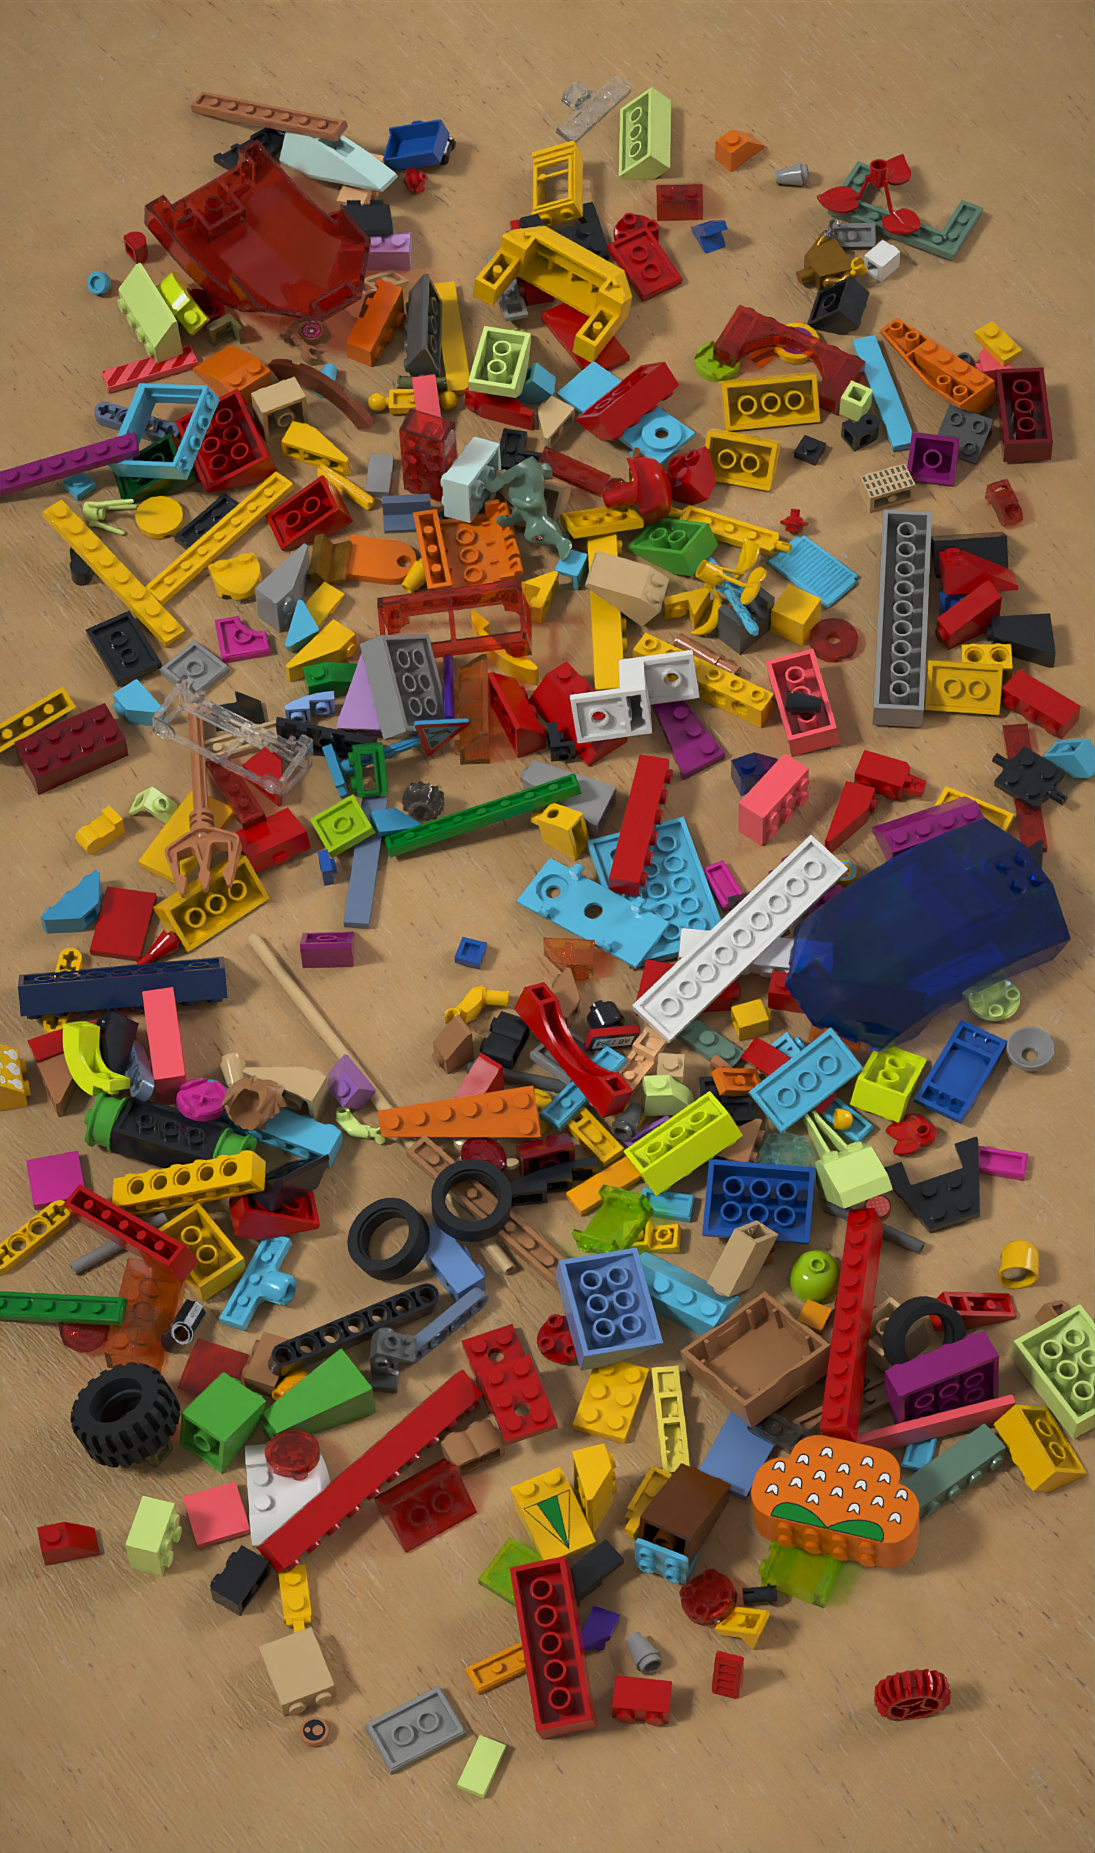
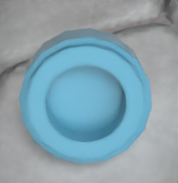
(99, 282)

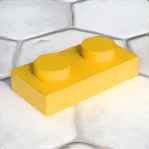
(998, 343)

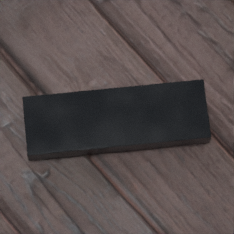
(205, 521)

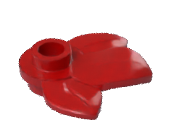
(911, 1134)

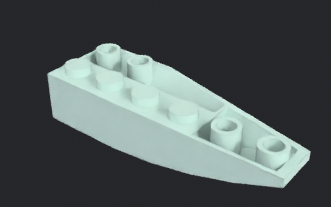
(335, 162)

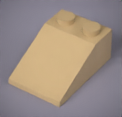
(627, 586)
(304, 1090)

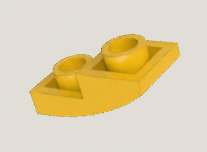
(324, 602)
(659, 1239)

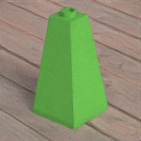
(322, 1400)

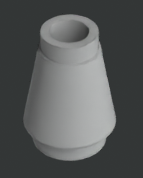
(793, 175)
(644, 1654)

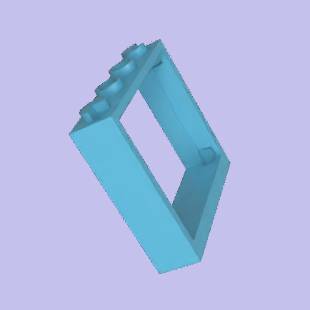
(139, 415)

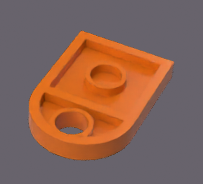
(378, 560)

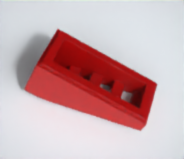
(728, 1675)

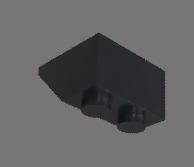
(372, 217)
(839, 307)

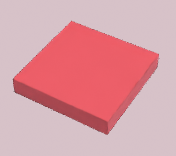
(216, 1515)

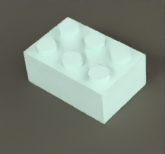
(466, 479)

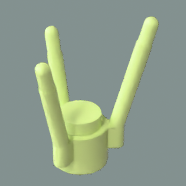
(97, 510)

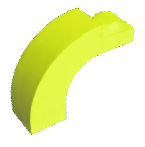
(175, 294)
(85, 1060)

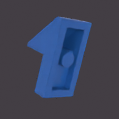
(710, 235)

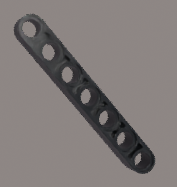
(344, 1337)

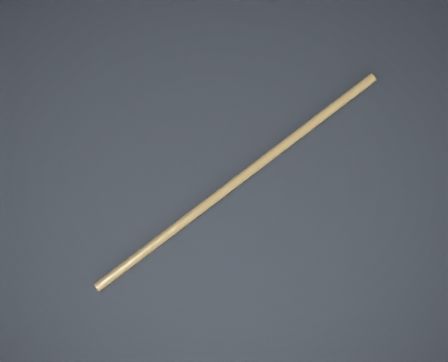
(339, 1050)

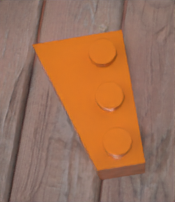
(378, 325)

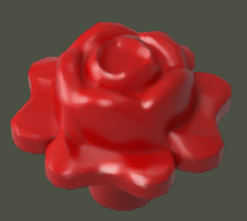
(415, 180)
(794, 522)

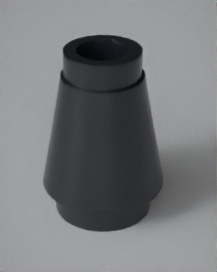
(802, 703)

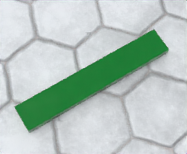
(62, 1308)

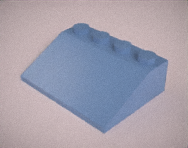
(607, 1307)

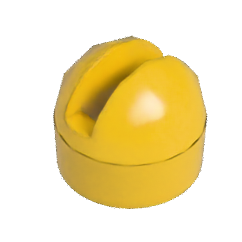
(842, 1119)

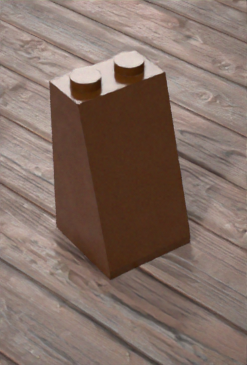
(684, 1511)

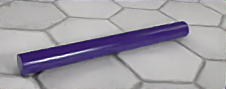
(448, 687)

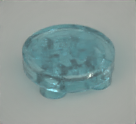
(786, 1150)

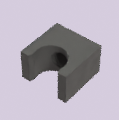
(731, 628)

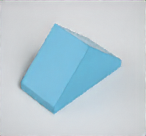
(302, 628)

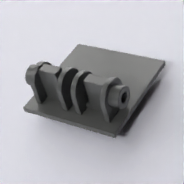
(971, 430)

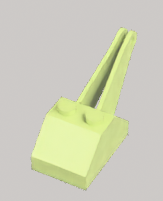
(501, 362)
(848, 1171)

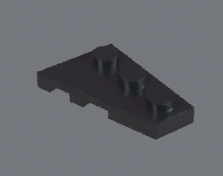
(269, 138)

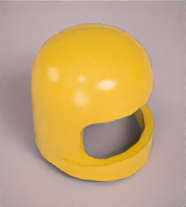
(1019, 1255)

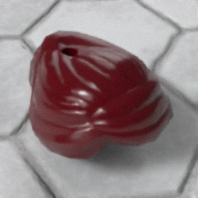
(208, 304)

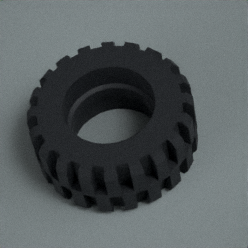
(137, 1434)

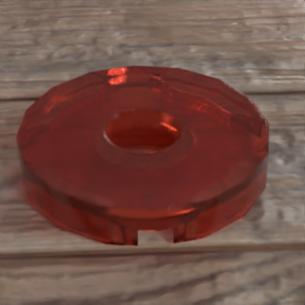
(833, 629)

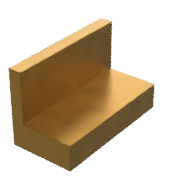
(329, 560)

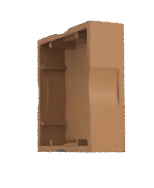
(757, 1359)

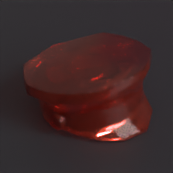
(83, 1336)

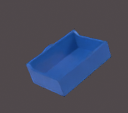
(416, 144)

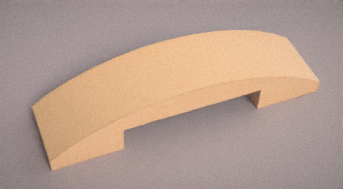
(642, 1058)

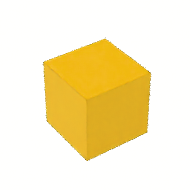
(795, 615)

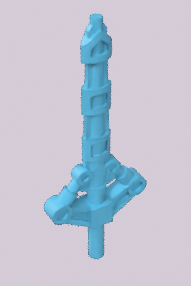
(733, 594)

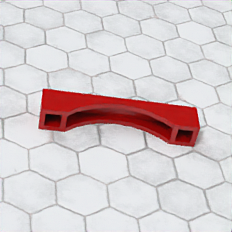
(543, 1015)

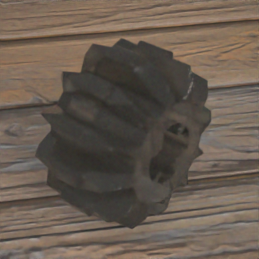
(423, 801)

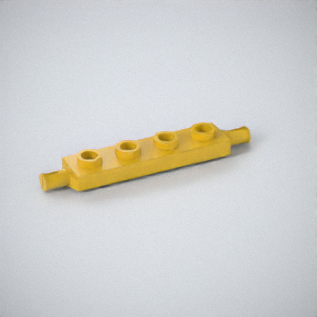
(732, 530)

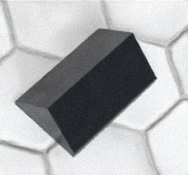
(988, 546)
(291, 1181)

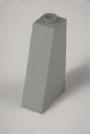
(594, 802)

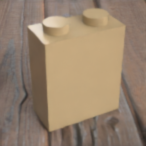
(742, 1259)
(297, 1672)

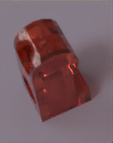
(1004, 502)

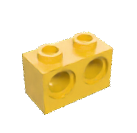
(989, 654)

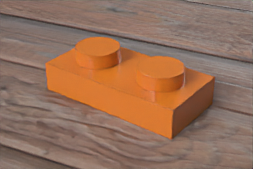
(735, 1081)

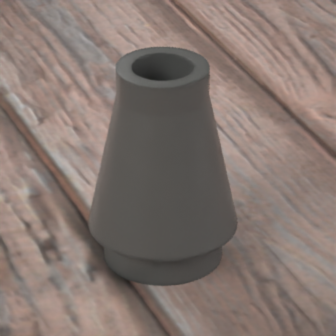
(627, 1122)

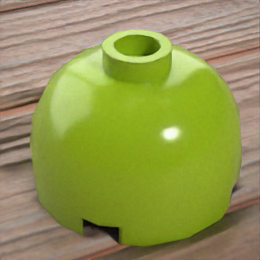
(815, 1277)

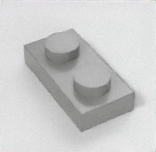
(855, 234)

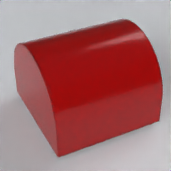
(136, 246)

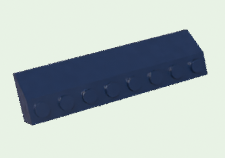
(120, 987)

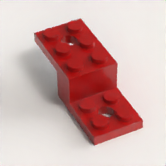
(509, 1384)

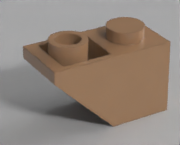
(567, 993)
(745, 1147)

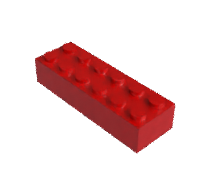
(553, 1647)

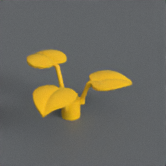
(715, 575)

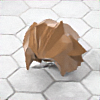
(253, 1102)

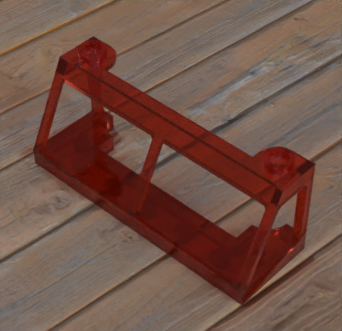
(396, 611)

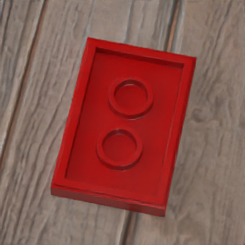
(644, 263)
(123, 924)

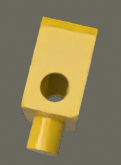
(562, 829)

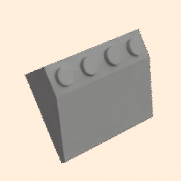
(403, 682)

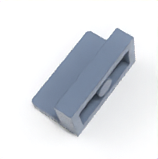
(399, 511)

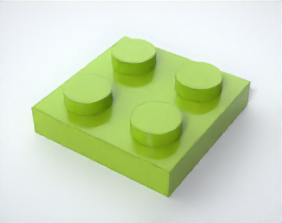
(342, 826)

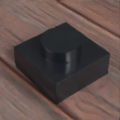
(809, 450)

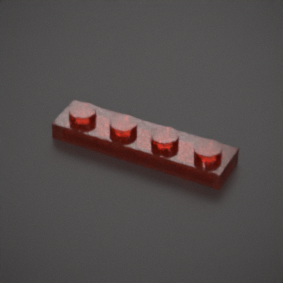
(236, 795)

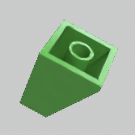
(221, 1421)

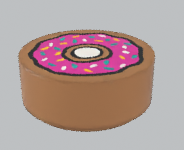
(312, 333)

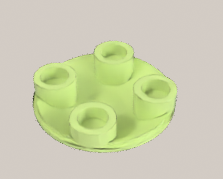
(996, 1001)

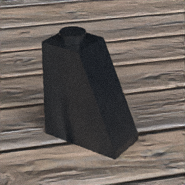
(1029, 637)

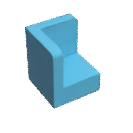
(574, 567)

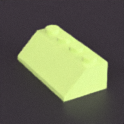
(645, 136)
(149, 315)

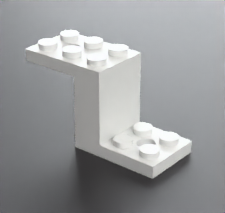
(629, 706)

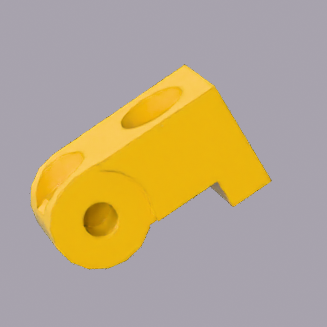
(100, 831)

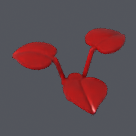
(893, 171)

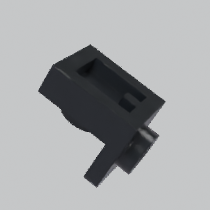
(558, 748)

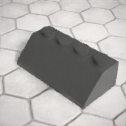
(423, 329)

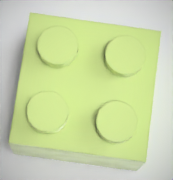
(153, 1536)

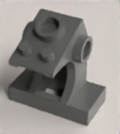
(385, 1349)

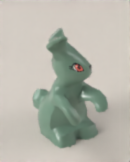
(525, 491)

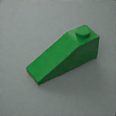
(329, 677)

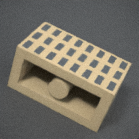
(887, 488)

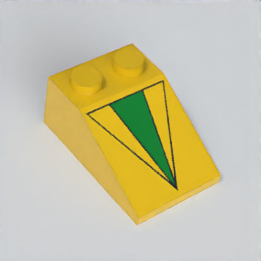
(552, 1515)

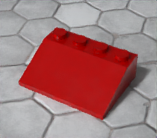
(232, 448)

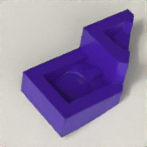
(599, 1628)

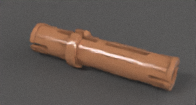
(685, 643)

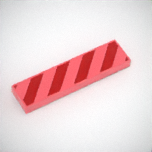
(147, 370)

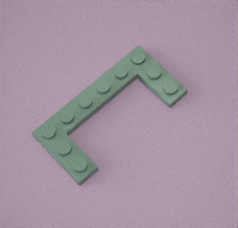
(942, 243)

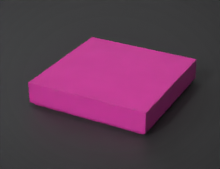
(54, 1177)

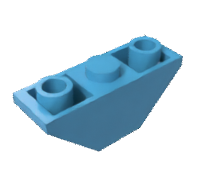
(76, 908)

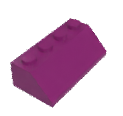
(911, 830)

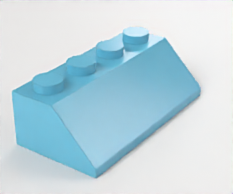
(684, 1296)

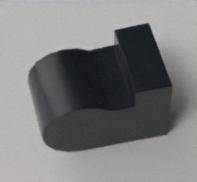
(861, 432)
(80, 571)

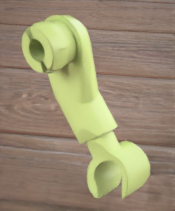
(354, 1128)

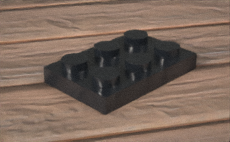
(123, 648)

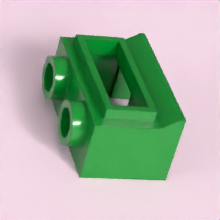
(354, 760)

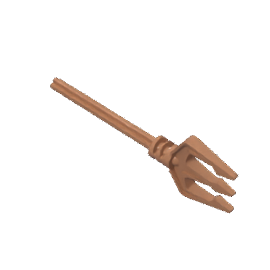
(203, 837)

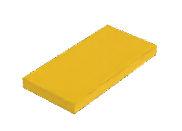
(154, 857)

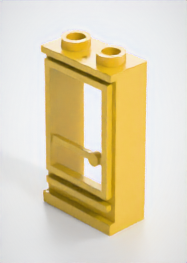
(563, 209)

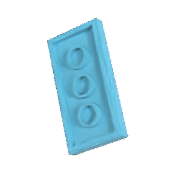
(805, 1080)

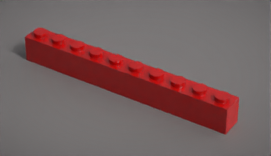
(852, 1325)
(369, 1471)

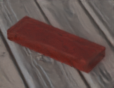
(575, 472)

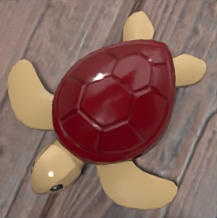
(486, 1150)

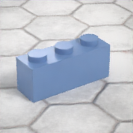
(452, 1264)

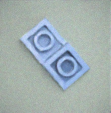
(304, 707)

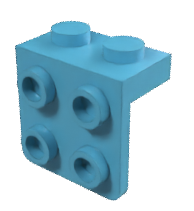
(663, 1561)

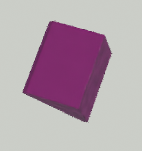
(933, 458)
(327, 949)

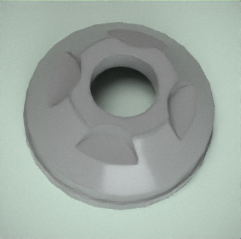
(1032, 1040)

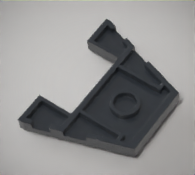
(587, 234)
(945, 1198)

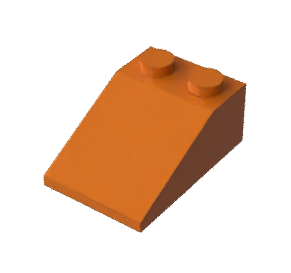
(234, 369)

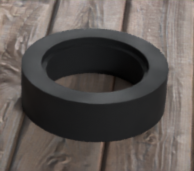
(369, 1220)
(471, 1230)
(908, 1314)

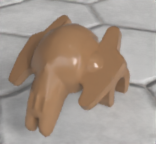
(290, 328)

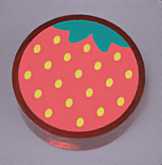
(881, 1204)

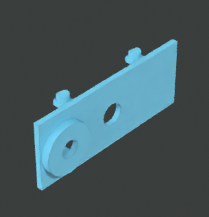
(595, 382)
(621, 929)

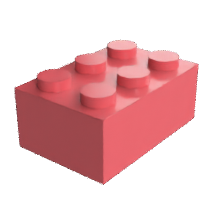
(773, 800)

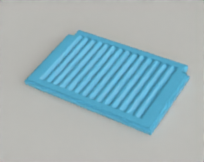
(814, 570)

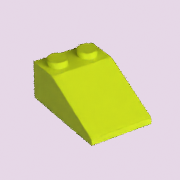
(888, 1083)

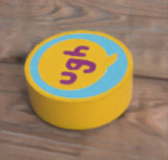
(851, 874)

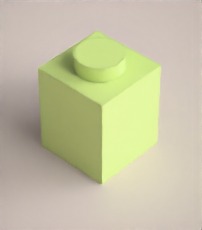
(855, 401)

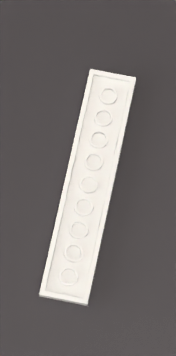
(739, 939)

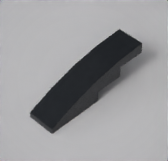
(557, 1178)
(593, 1568)

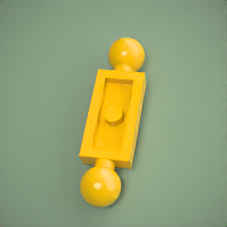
(403, 399)

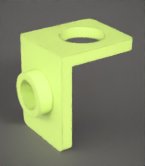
(154, 803)

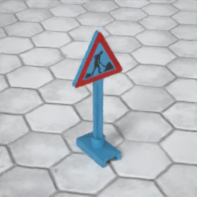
(431, 735)

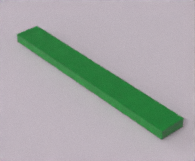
(482, 815)

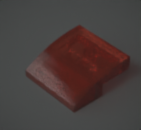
(208, 1363)

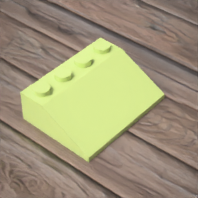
(1061, 1367)

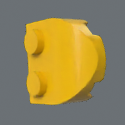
(236, 576)

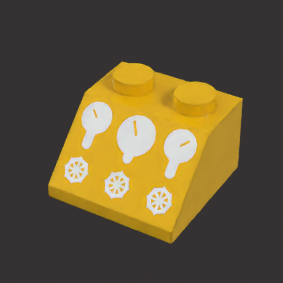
(12, 1084)

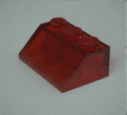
(425, 1504)

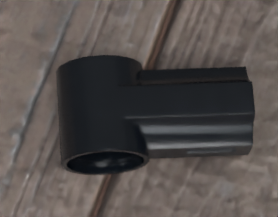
(183, 1326)

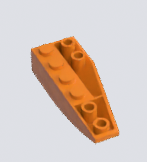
(941, 369)

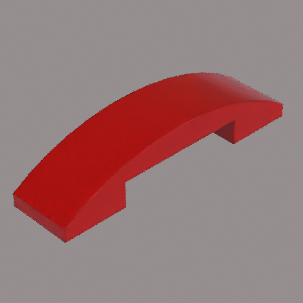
(768, 1059)

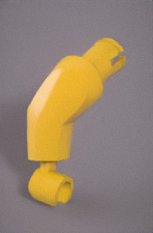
(474, 1002)

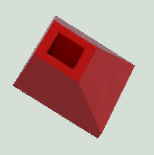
(691, 477)

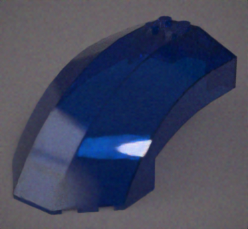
(924, 935)

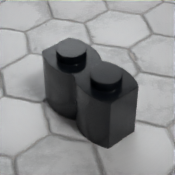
(506, 1039)

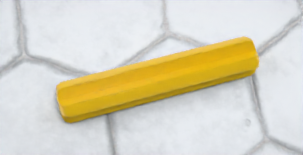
(347, 487)

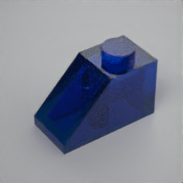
(749, 769)

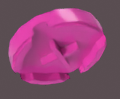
(201, 1100)

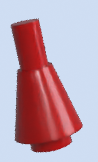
(163, 946)

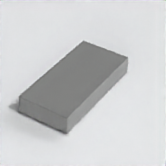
(379, 475)

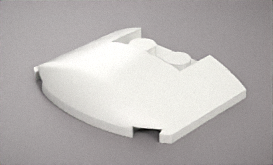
(276, 1497)

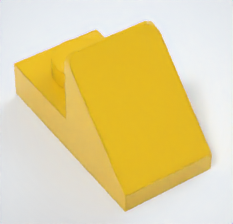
(541, 592)
(685, 603)
(744, 1624)

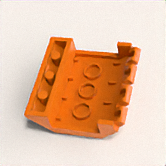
(466, 552)

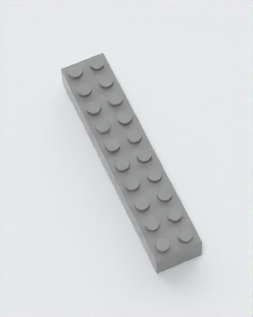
(902, 618)

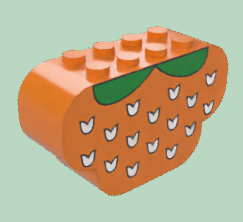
(837, 1503)

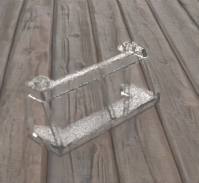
(294, 752)

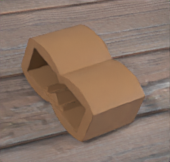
(473, 1447)

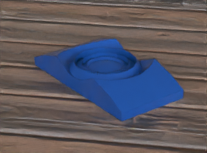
(961, 1072)

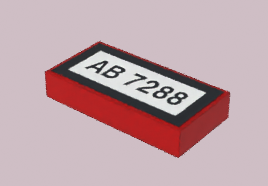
(612, 1037)

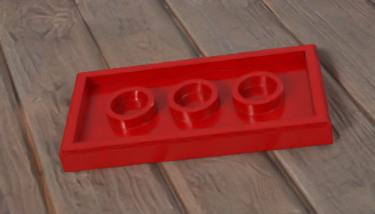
(566, 322)

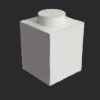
(882, 260)

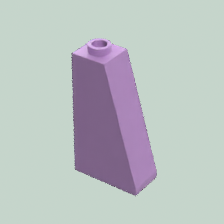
(358, 710)

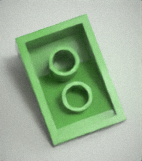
(675, 545)

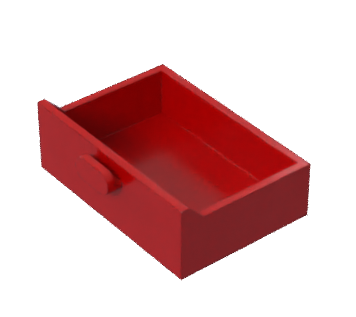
(273, 840)

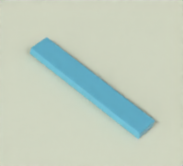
(884, 393)

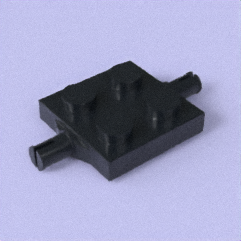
(1029, 778)

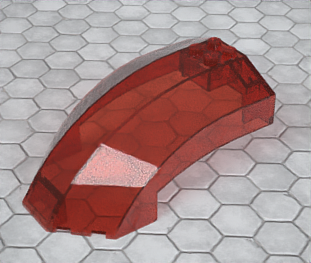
(263, 242)

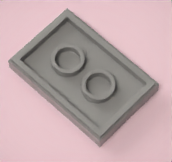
(415, 1730)

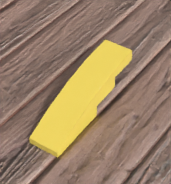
(670, 1417)

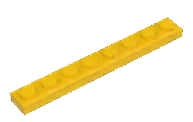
(219, 537)
(113, 573)

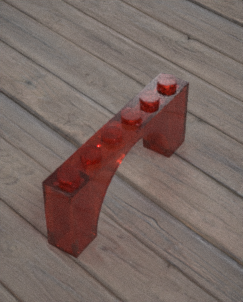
(753, 331)

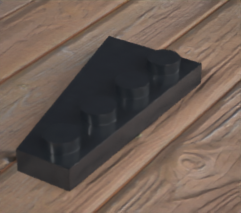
(322, 736)

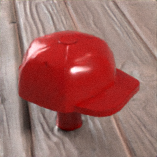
(648, 490)

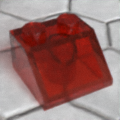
(679, 201)

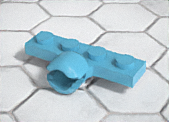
(260, 1283)

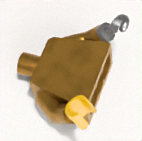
(827, 261)

